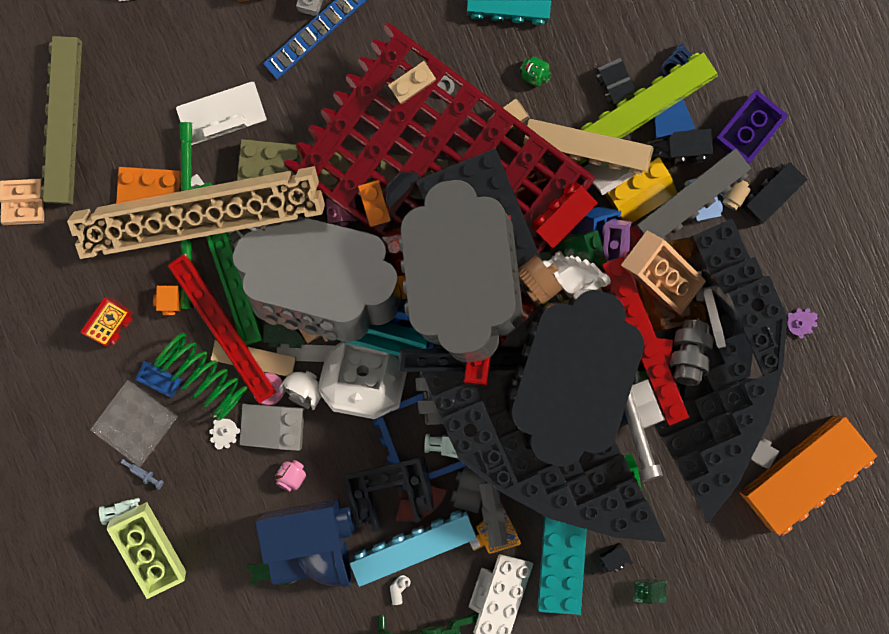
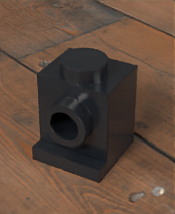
(615, 559)

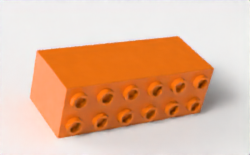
(808, 475)

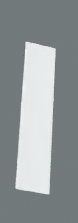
(306, 352)

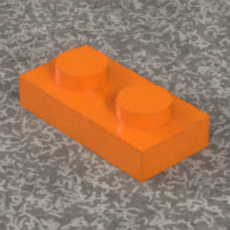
(374, 203)

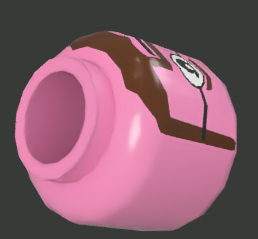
(290, 475)

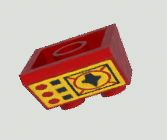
(107, 322)

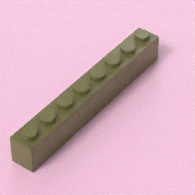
(62, 120)

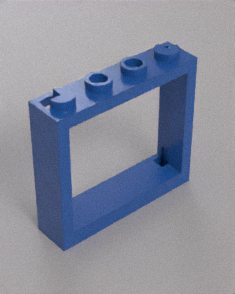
(387, 442)

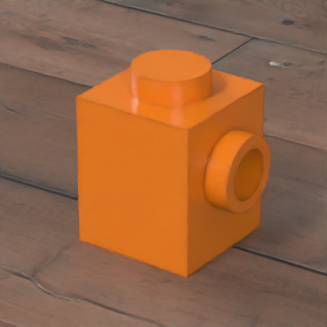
(167, 299)

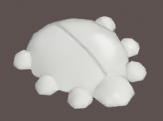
(224, 433)

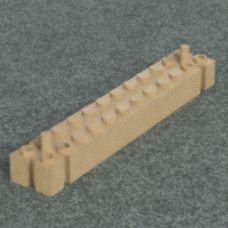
(197, 212)

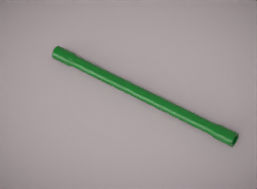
(186, 140)

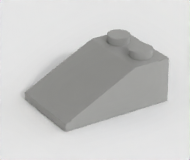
(272, 426)

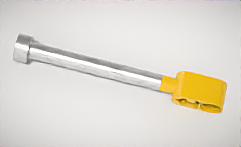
(649, 469)

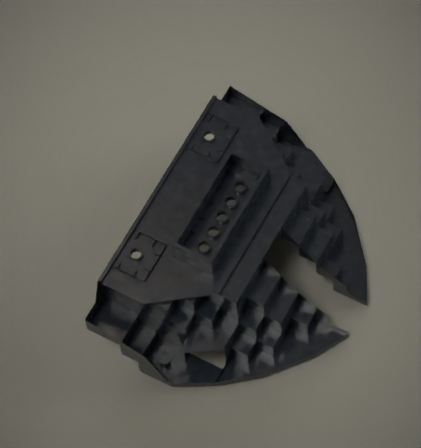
(708, 448)

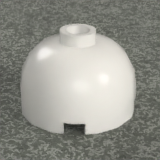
(302, 389)

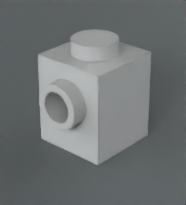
(764, 453)

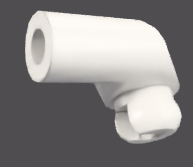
(397, 587)

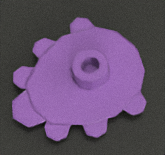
(802, 322)

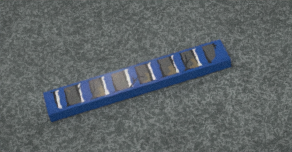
(311, 36)

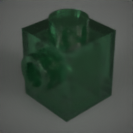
(650, 591)

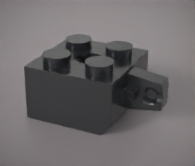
(684, 146)

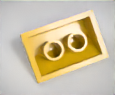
(642, 192)

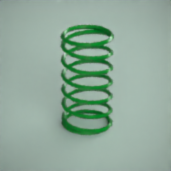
(228, 402)

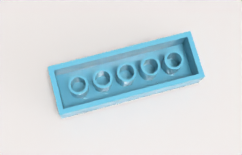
(412, 548)

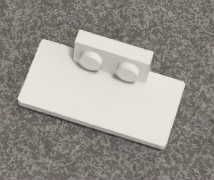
(223, 112)
(499, 595)

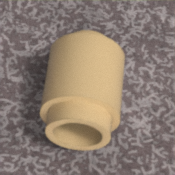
(737, 195)

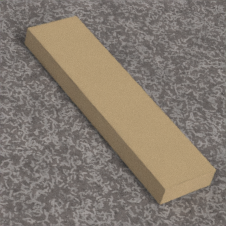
(269, 361)

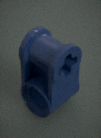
(678, 56)

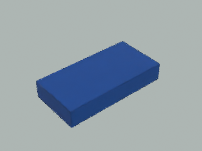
(159, 381)

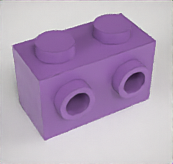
(616, 239)

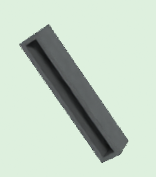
(696, 195)

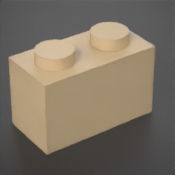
(412, 82)

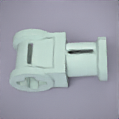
(440, 444)
(118, 509)

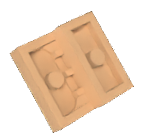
(21, 202)

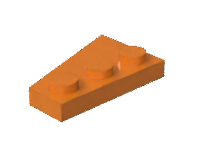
(146, 183)

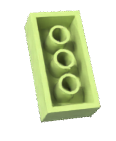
(146, 550)

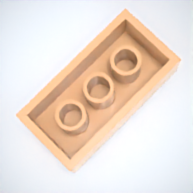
(663, 272)

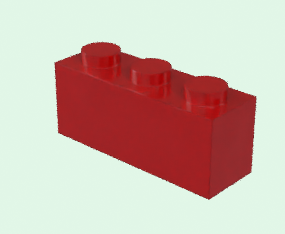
(564, 214)

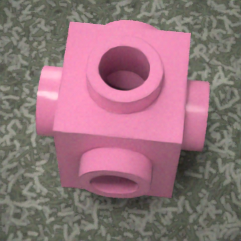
(337, 215)

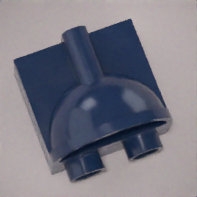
(307, 543)

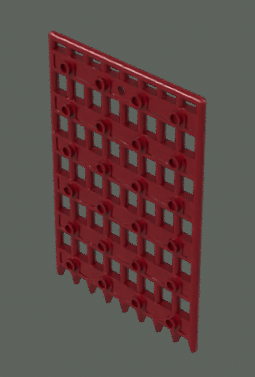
(367, 90)

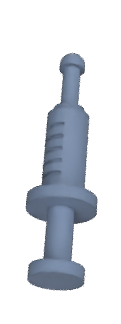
(147, 477)

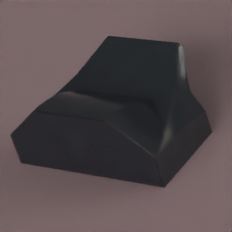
(400, 185)

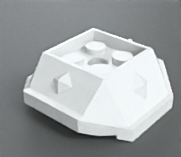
(361, 395)

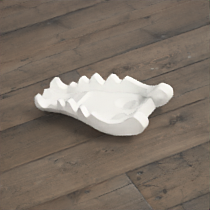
(576, 274)

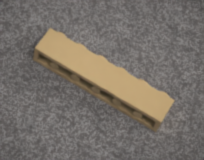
(595, 147)

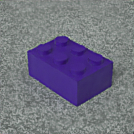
(751, 126)

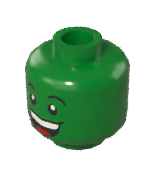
(535, 71)

